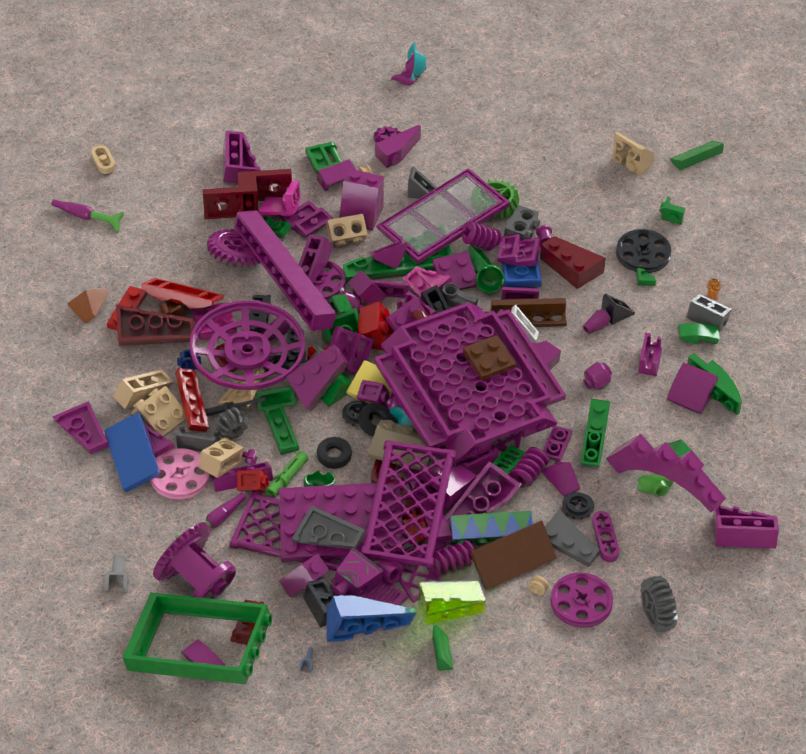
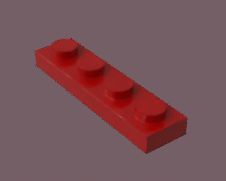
(192, 399)

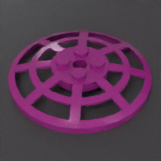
(247, 340)

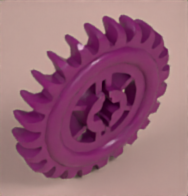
(230, 246)

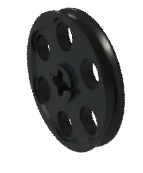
(646, 255)

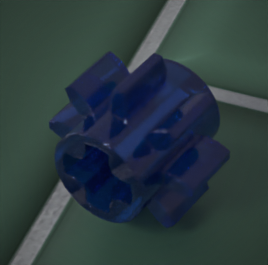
(186, 361)

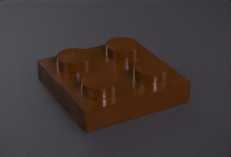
(489, 357)

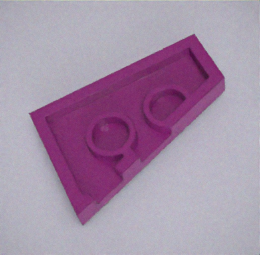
(83, 427)

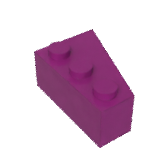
(237, 156)

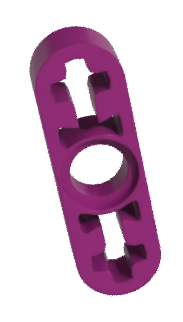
(607, 529)

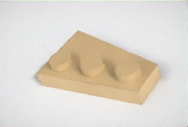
(239, 396)

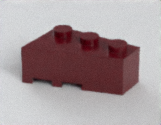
(571, 261)

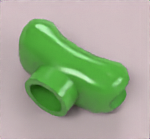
(654, 484)

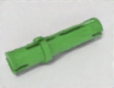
(282, 479)

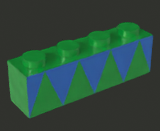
(488, 526)

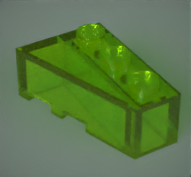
(449, 600)

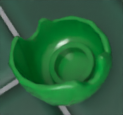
(489, 278)
(319, 479)

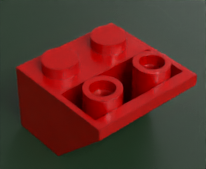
(374, 325)

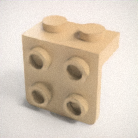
(160, 410)

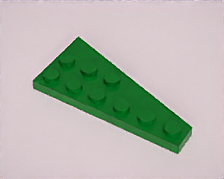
(377, 269)

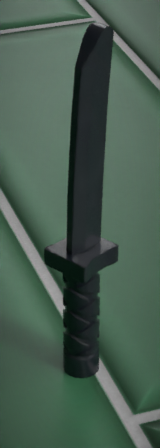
(220, 409)

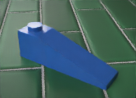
(357, 615)

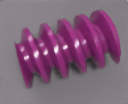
(481, 235)
(529, 466)
(452, 557)

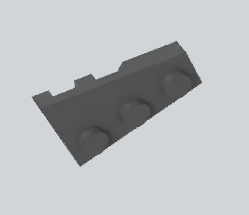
(327, 530)
(570, 540)

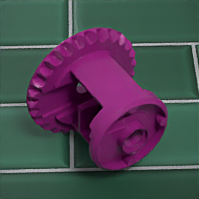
(195, 564)

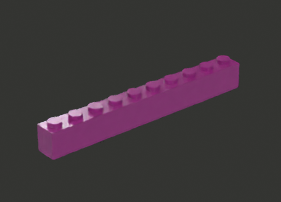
(285, 270)

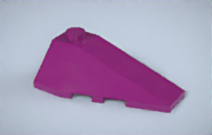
(486, 493)

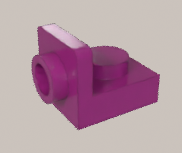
(373, 392)

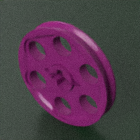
(324, 280)
(578, 606)

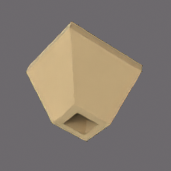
(631, 154)

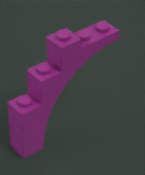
(662, 460)

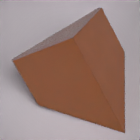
(88, 303)

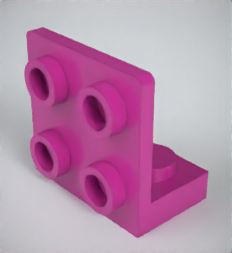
(283, 205)

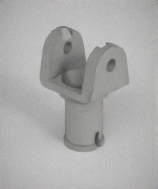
(117, 573)

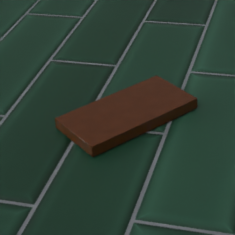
(513, 555)

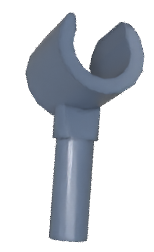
(307, 661)

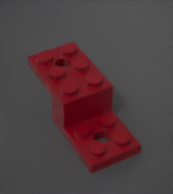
(251, 188)

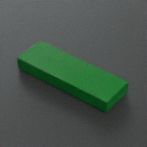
(281, 429)

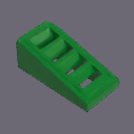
(504, 458)

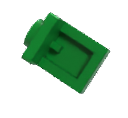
(671, 212)

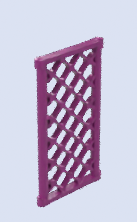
(267, 547)
(428, 559)

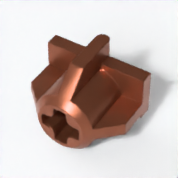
(172, 308)

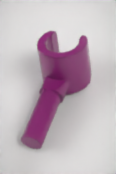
(250, 456)

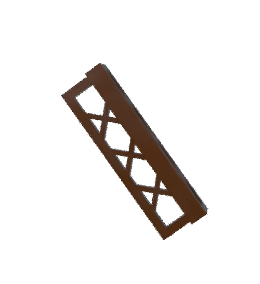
(530, 308)

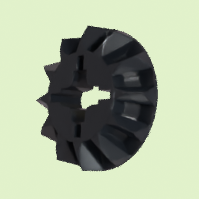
(349, 410)
(572, 500)

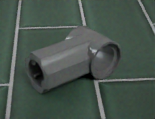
(455, 297)

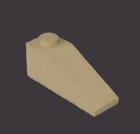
(138, 387)

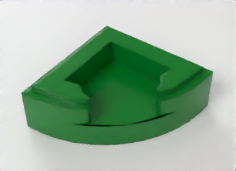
(644, 278)

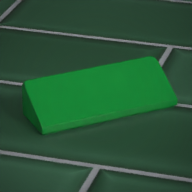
(697, 154)

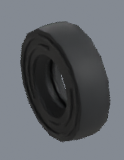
(372, 408)
(334, 462)

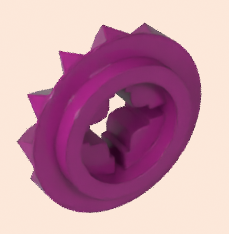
(379, 135)

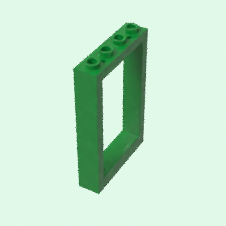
(152, 614)

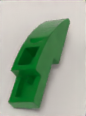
(725, 389)
(595, 433)

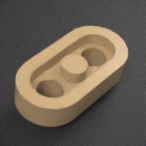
(103, 159)

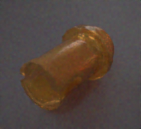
(713, 287)

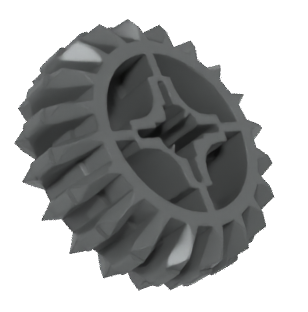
(659, 603)

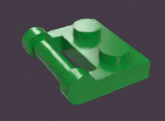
(319, 158)

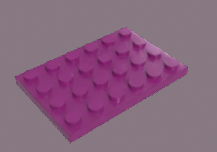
(346, 502)

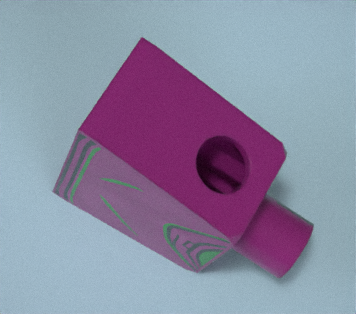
(356, 575)

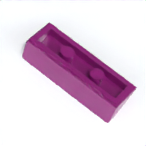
(392, 289)
(229, 479)

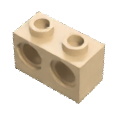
(344, 225)
(220, 457)

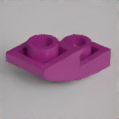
(557, 443)
(200, 653)

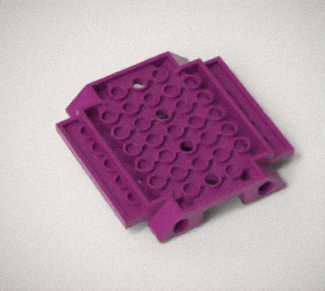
(442, 392)

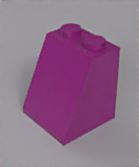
(362, 195)

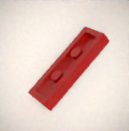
(132, 298)

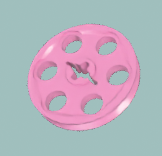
(178, 480)

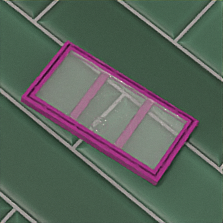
(441, 214)

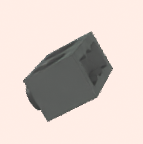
(522, 222)

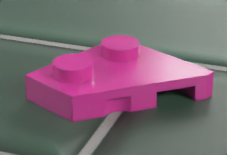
(421, 280)

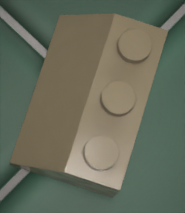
(398, 433)

